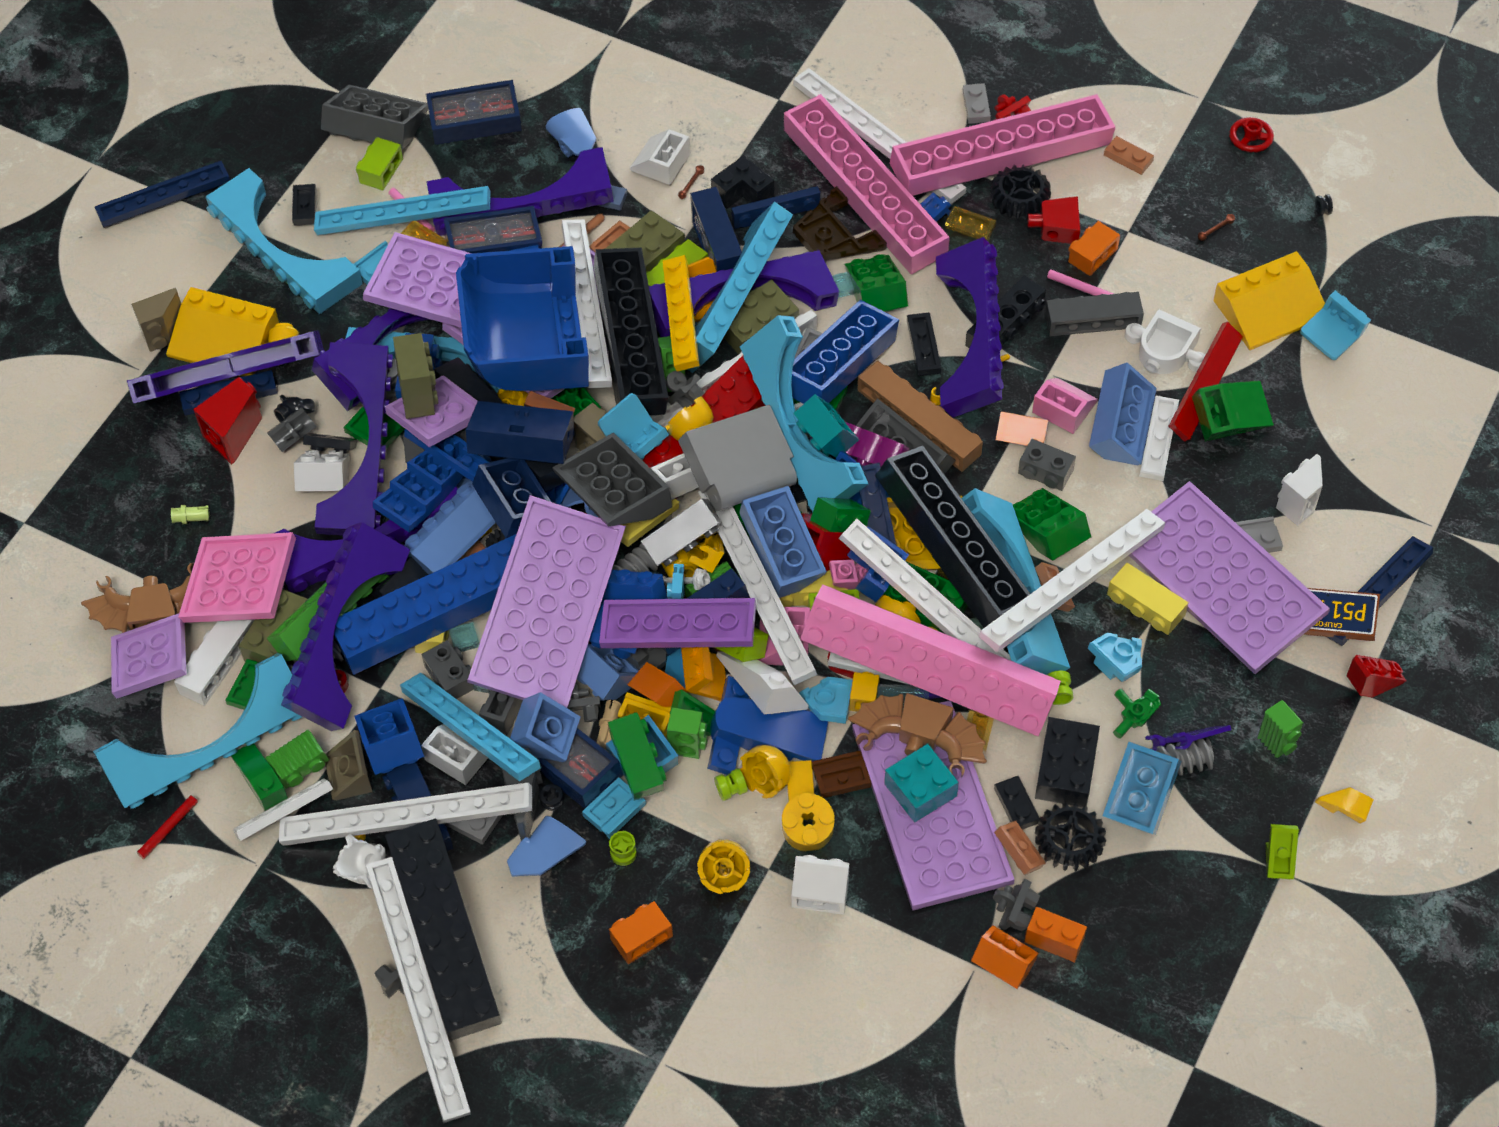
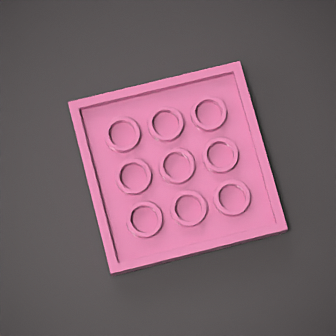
(237, 577)

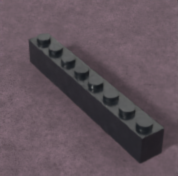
(475, 386)

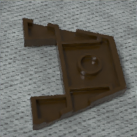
(826, 233)

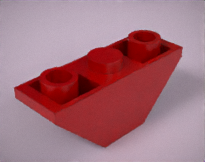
(1374, 675)

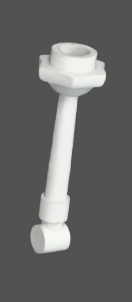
(699, 579)

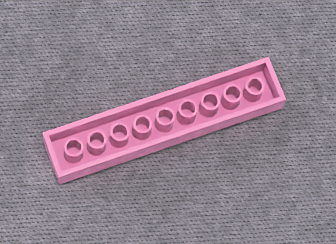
(1001, 143)
(866, 183)
(930, 660)

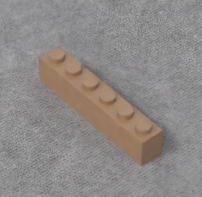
(915, 407)

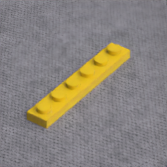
(680, 313)

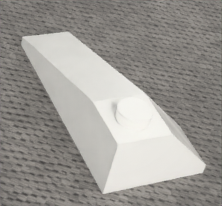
(764, 685)

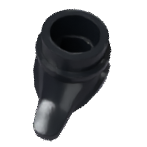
(292, 404)

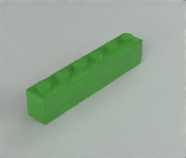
(294, 630)

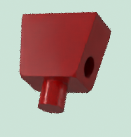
(1058, 220)

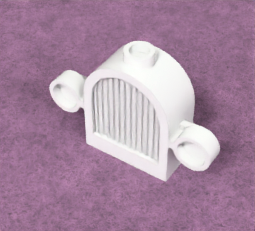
(1166, 343)

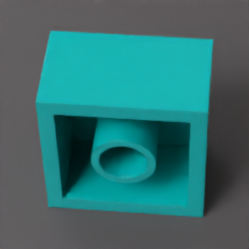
(825, 426)
(921, 783)

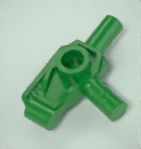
(1136, 712)

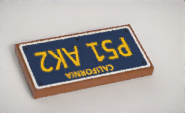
(1349, 614)

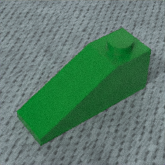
(259, 776)

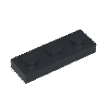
(923, 344)

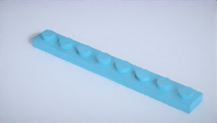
(402, 210)
(470, 727)

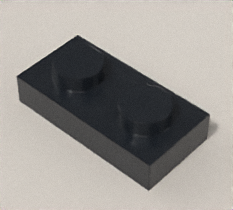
(304, 204)
(320, 441)
(1016, 802)

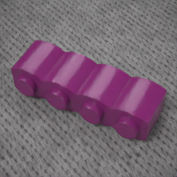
(873, 447)

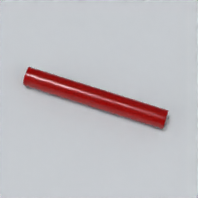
(168, 825)

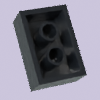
(1067, 762)

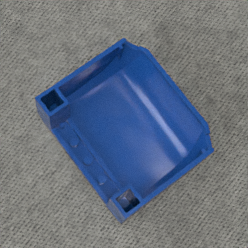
(523, 319)

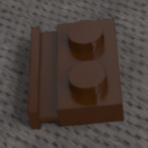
(841, 774)

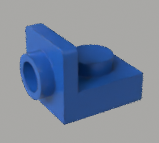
(936, 206)

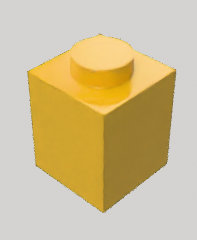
(863, 689)

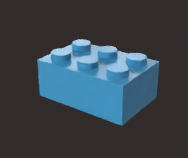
(1142, 788)

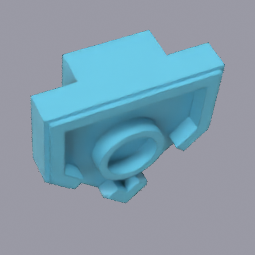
(1117, 655)
(829, 699)

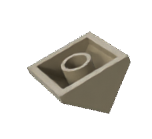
(348, 768)

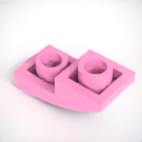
(846, 573)

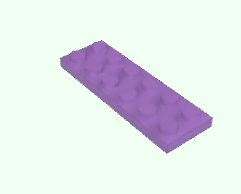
(678, 623)

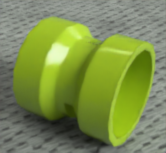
(1064, 693)
(730, 784)
(619, 843)

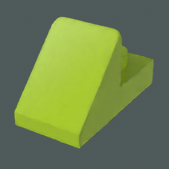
(1282, 851)

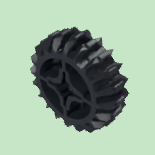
(1020, 185)
(1049, 833)

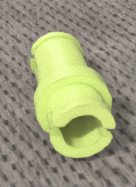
(189, 514)

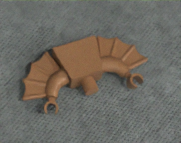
(141, 608)
(919, 725)

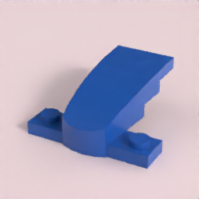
(427, 481)
(743, 725)

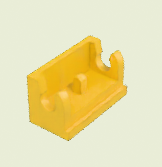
(707, 553)
(646, 707)

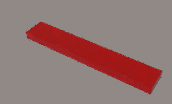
(1208, 374)

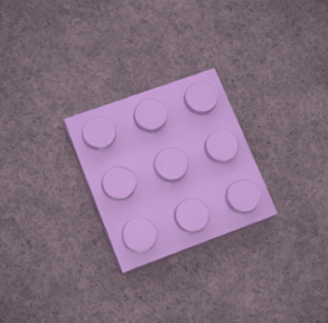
(450, 416)
(148, 656)

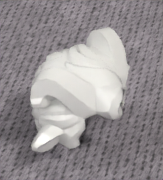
(354, 857)

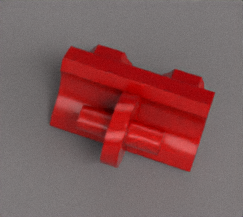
(1009, 109)

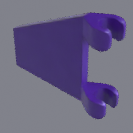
(1186, 738)

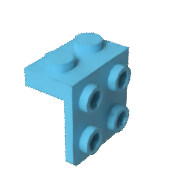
(1335, 326)
(633, 426)

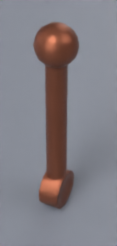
(699, 170)
(1230, 218)

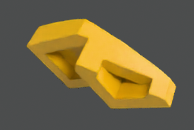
(1349, 802)

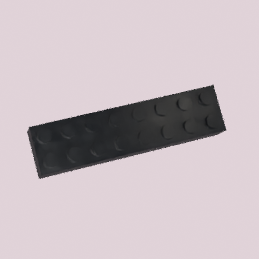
(630, 328)
(951, 534)
(443, 929)

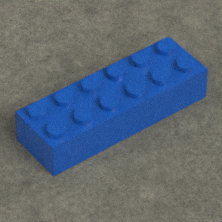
(842, 352)

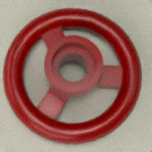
(1253, 131)

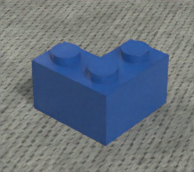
(872, 583)

